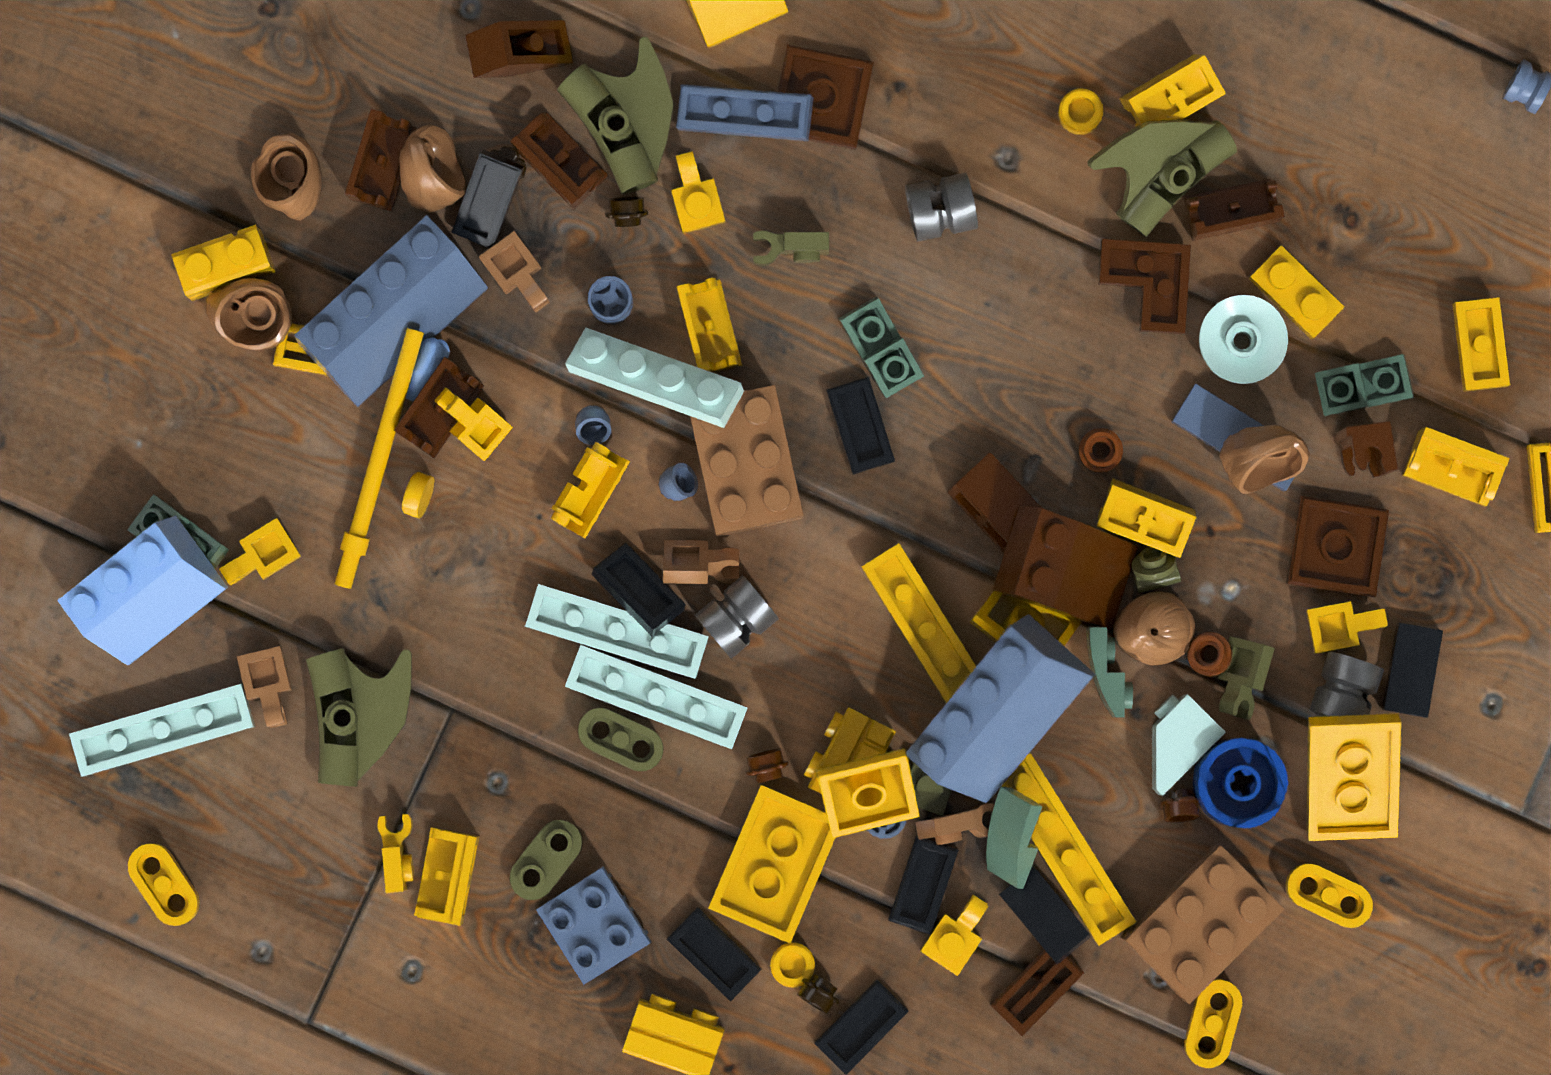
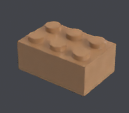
(748, 466)
(1202, 923)

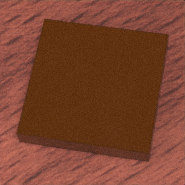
(837, 88)
(1337, 546)

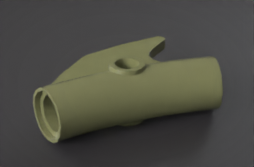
(637, 100)
(1163, 165)
(376, 712)

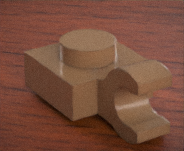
(513, 267)
(692, 563)
(264, 678)
(949, 827)

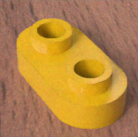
(160, 887)
(1328, 895)
(1214, 1023)

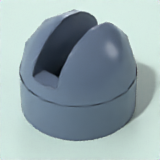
(592, 425)
(678, 482)

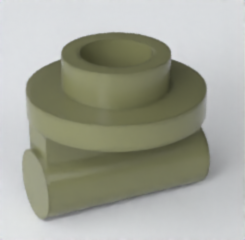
(1154, 570)

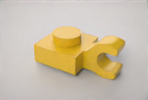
(697, 201)
(476, 425)
(266, 551)
(1337, 627)
(396, 865)
(953, 940)

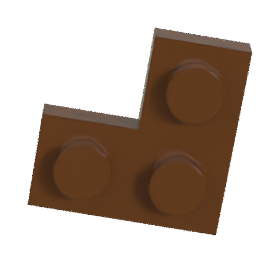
(1161, 274)

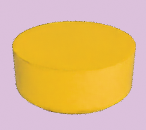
(1080, 111)
(418, 494)
(791, 964)

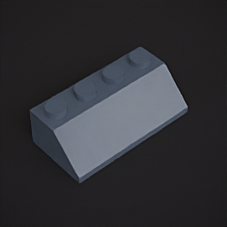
(413, 285)
(1000, 711)

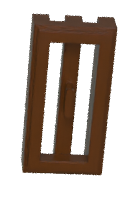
(1047, 1003)

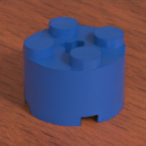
(1263, 792)

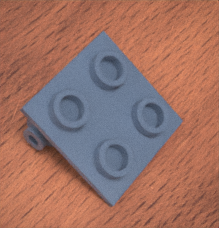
(593, 925)

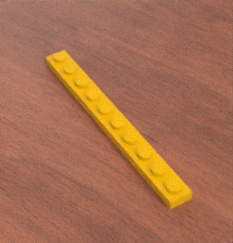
(948, 668)

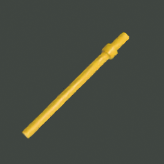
(355, 541)

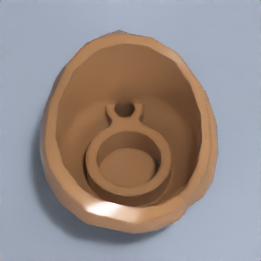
(283, 168)
(431, 170)
(259, 320)
(1263, 457)
(1154, 628)

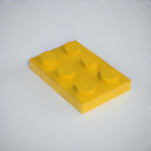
(1353, 777)
(774, 864)

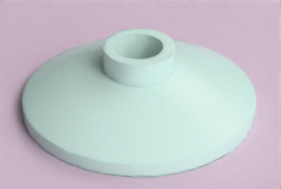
(1265, 332)

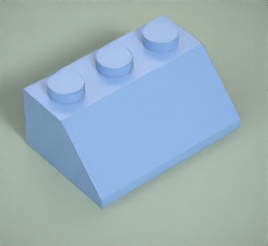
(143, 591)

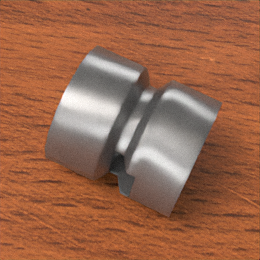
(957, 204)
(737, 616)
(1346, 686)

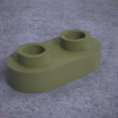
(620, 740)
(545, 859)

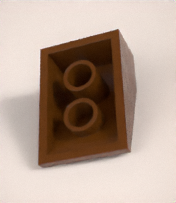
(1065, 566)

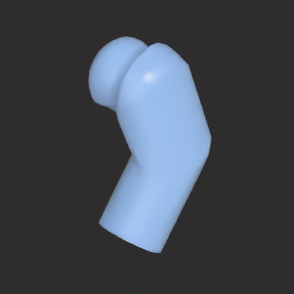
(429, 357)

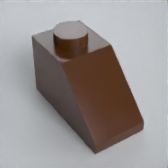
(518, 48)

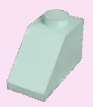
(1179, 740)

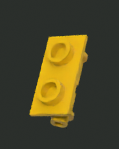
(581, 505)

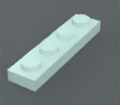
(654, 377)
(615, 631)
(656, 697)
(162, 730)

